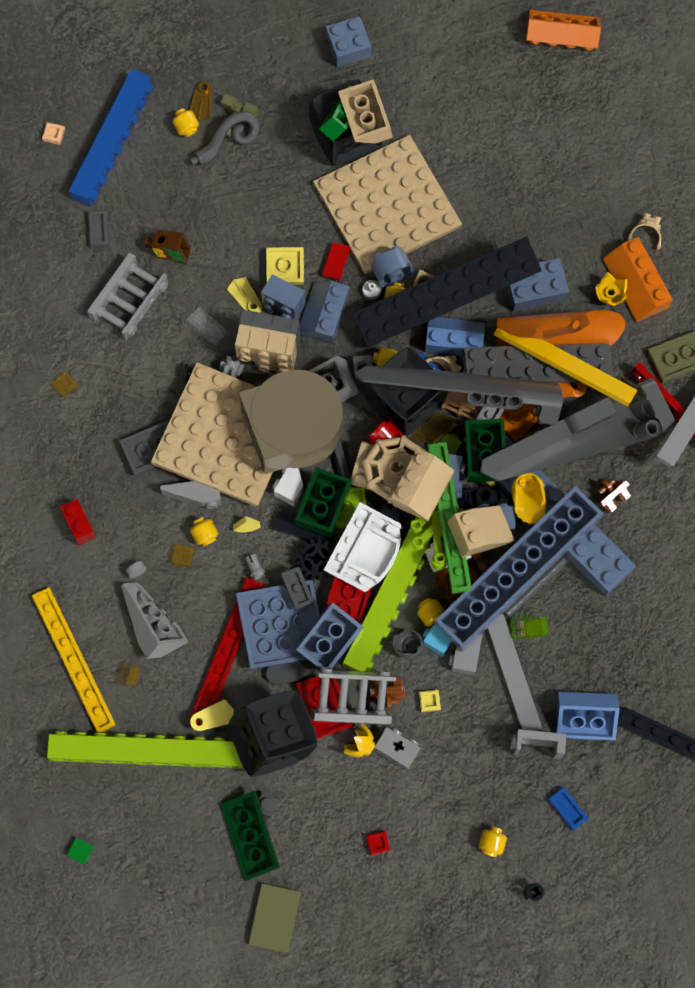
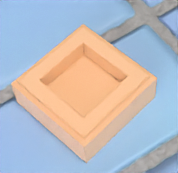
(53, 133)

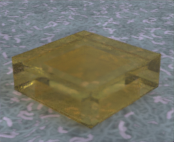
(65, 384)
(183, 556)
(133, 676)

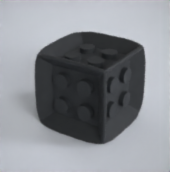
(344, 147)
(406, 405)
(272, 733)

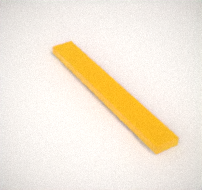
(572, 366)
(73, 660)

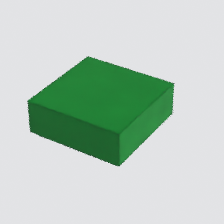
(80, 851)

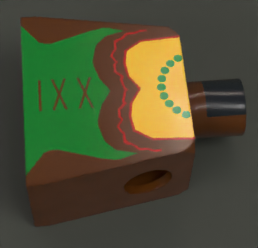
(169, 246)

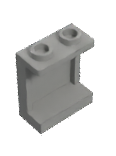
(539, 738)

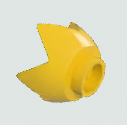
(617, 286)
(364, 743)

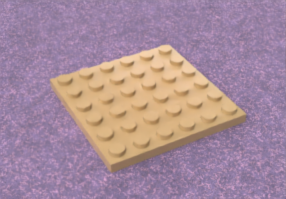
(387, 202)
(211, 440)

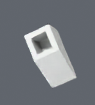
(289, 486)

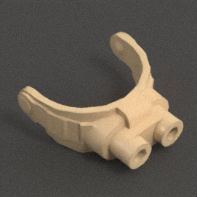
(648, 221)
(447, 362)

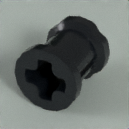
(528, 895)

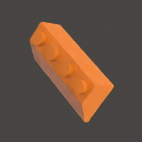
(563, 29)
(645, 288)

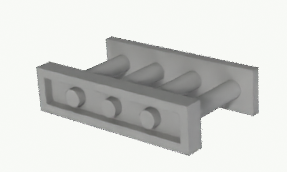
(119, 280)
(360, 715)

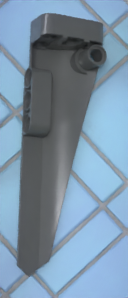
(480, 389)
(586, 433)

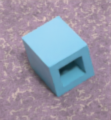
(436, 640)

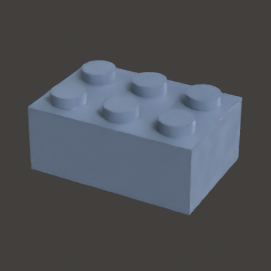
(541, 288)
(328, 637)

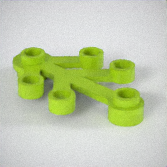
(435, 531)

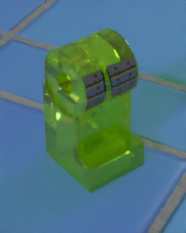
(530, 629)

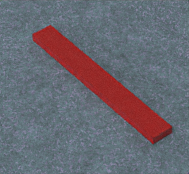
(223, 657)

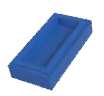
(568, 808)

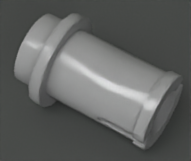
(255, 567)

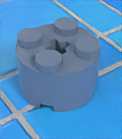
(392, 267)

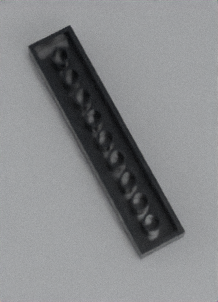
(447, 291)

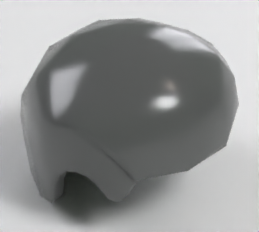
(407, 644)

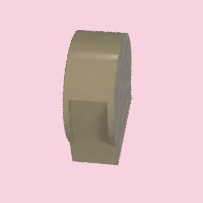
(292, 419)

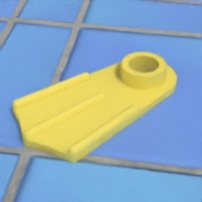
(244, 294)
(213, 716)

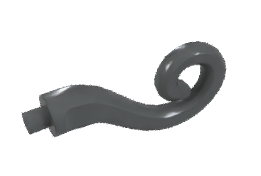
(208, 152)

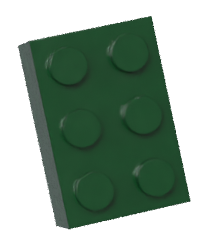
(481, 441)
(323, 502)

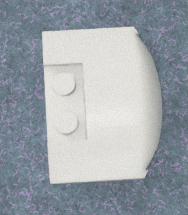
(365, 549)

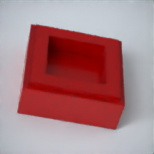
(378, 843)

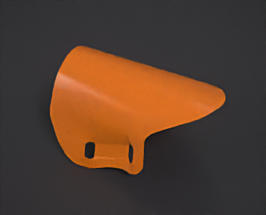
(565, 329)

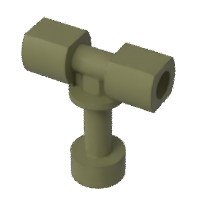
(231, 103)

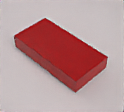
(336, 261)

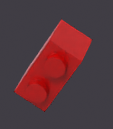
(78, 522)

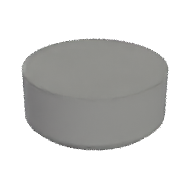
(136, 569)

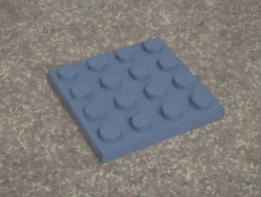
(273, 626)

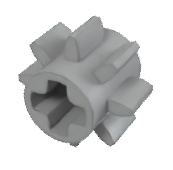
(231, 366)

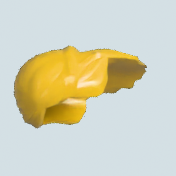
(529, 497)

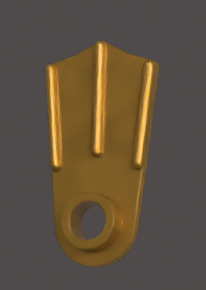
(202, 101)

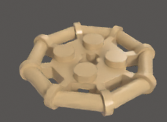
(386, 463)

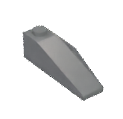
(152, 628)

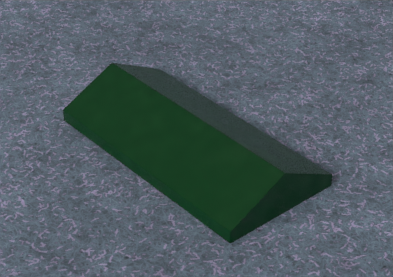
(250, 836)

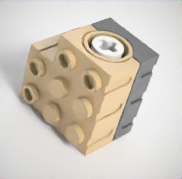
(268, 341)

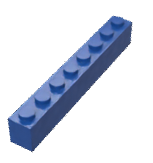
(111, 138)

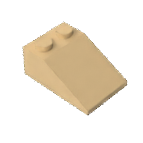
(480, 530)

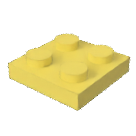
(286, 264)

